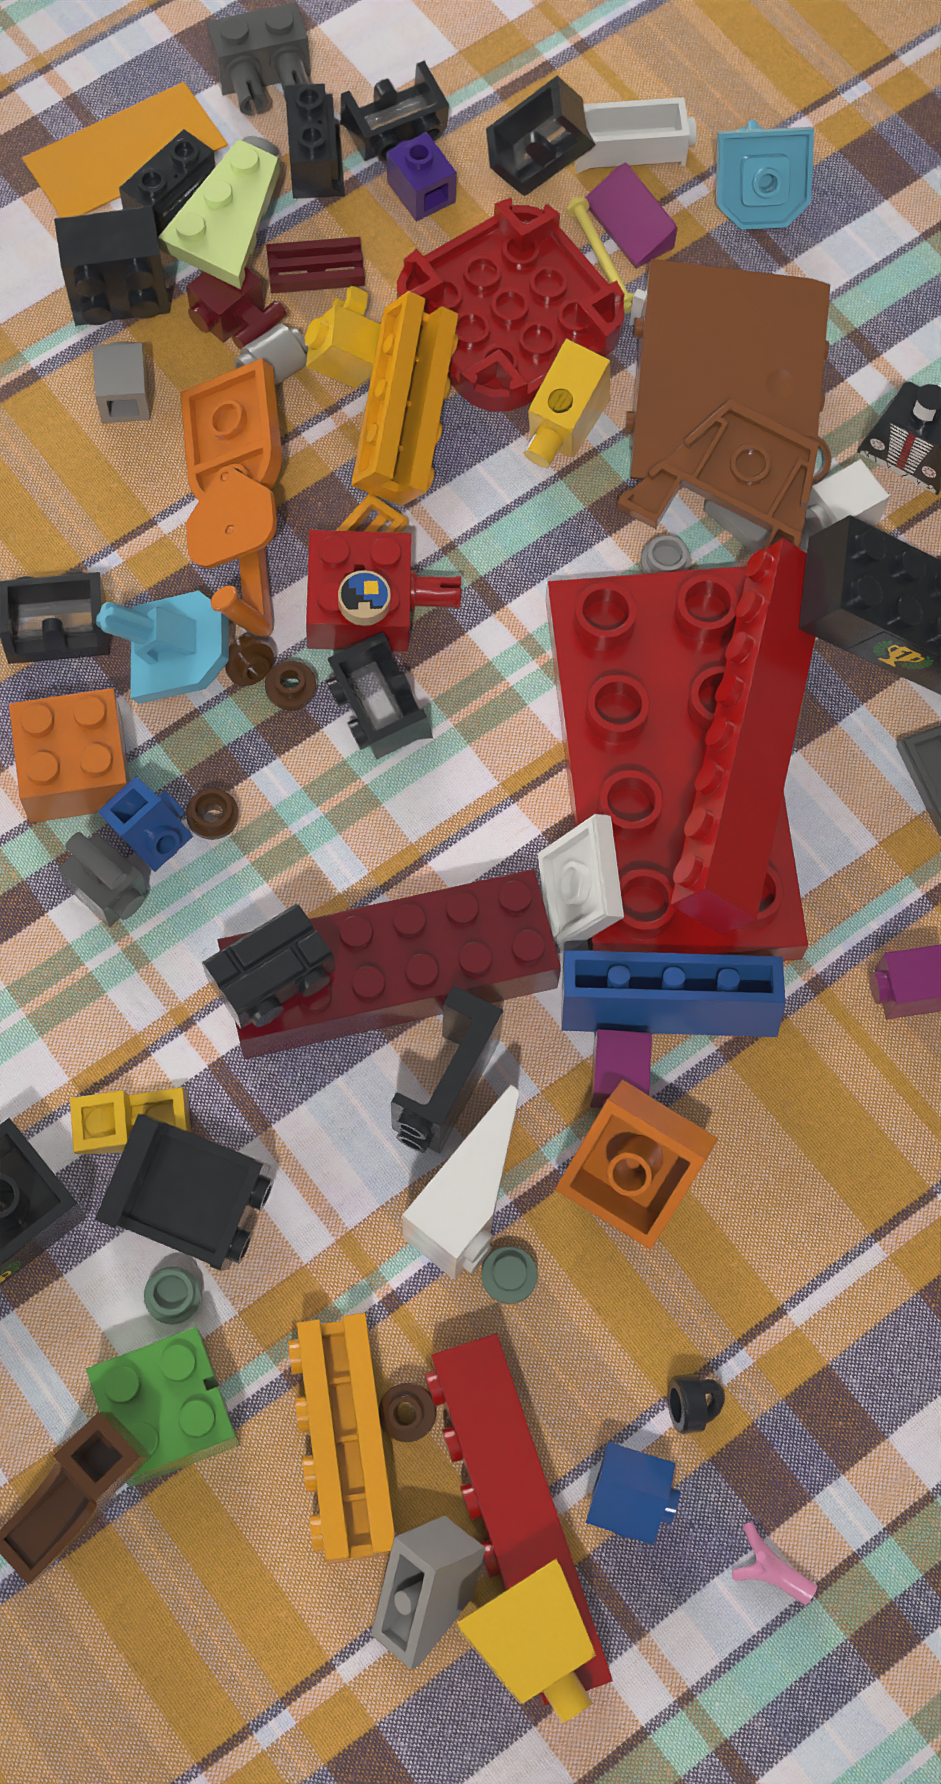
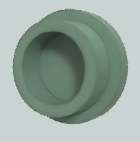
(509, 1275)
(172, 1295)

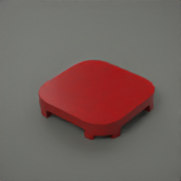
(517, 301)

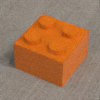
(68, 753)
(636, 1164)

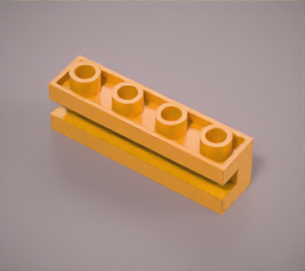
(405, 400)
(345, 1440)

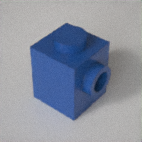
(147, 822)
(633, 1494)

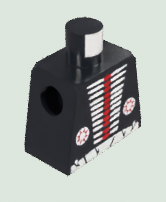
(909, 436)

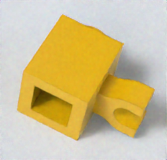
(343, 340)

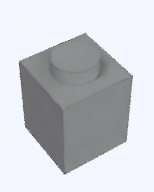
(121, 382)

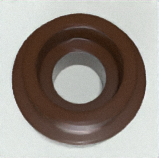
(249, 661)
(293, 698)
(210, 800)
(425, 1412)

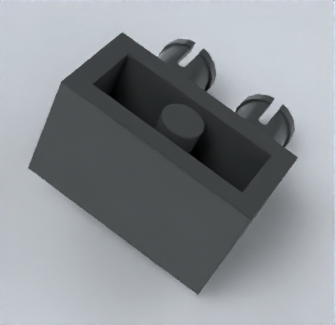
(259, 52)

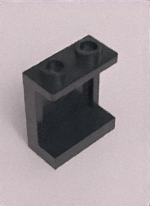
(477, 1031)
(186, 1192)

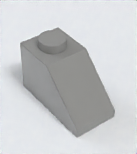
(426, 1588)

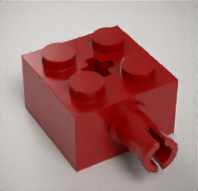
(340, 553)

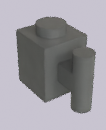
(102, 878)

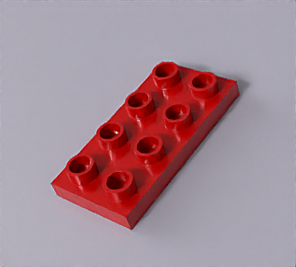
(635, 704)

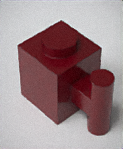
(231, 310)

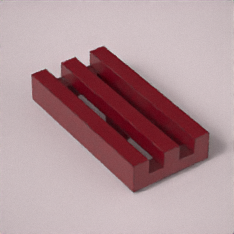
(314, 258)

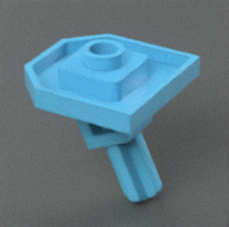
(764, 175)
(174, 644)

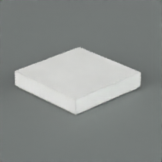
(581, 882)

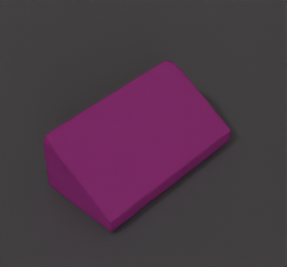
(632, 216)

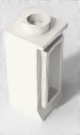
(637, 133)

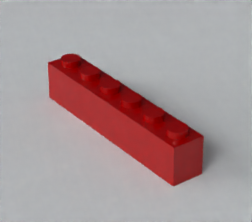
(505, 1477)

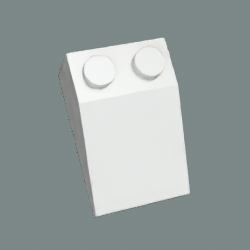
(457, 1208)

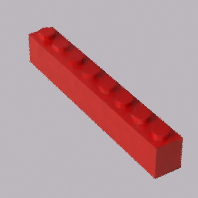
(747, 746)

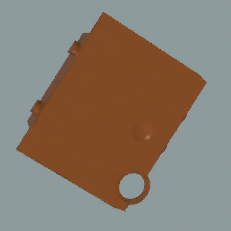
(724, 338)

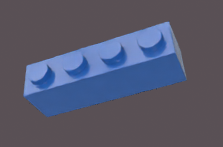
(672, 993)

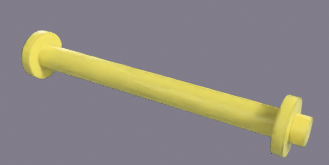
(578, 208)

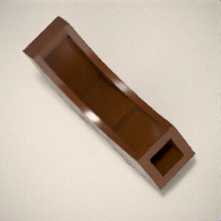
(72, 1495)

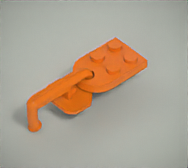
(231, 470)

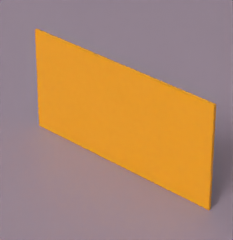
(94, 162)

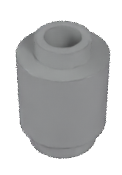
(280, 348)

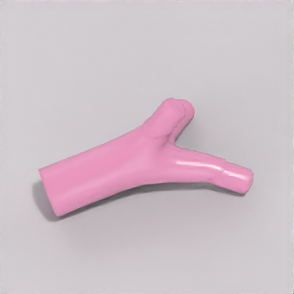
(773, 1570)

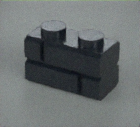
(270, 967)

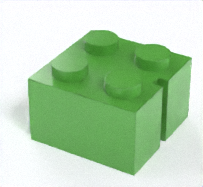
(165, 1403)

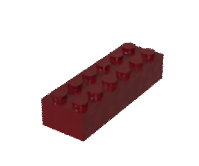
(409, 952)

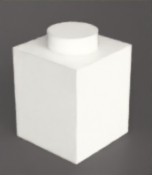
(846, 493)

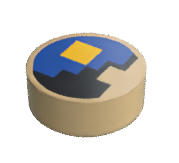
(364, 597)

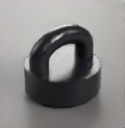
(689, 1405)

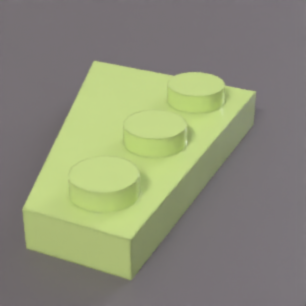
(223, 215)

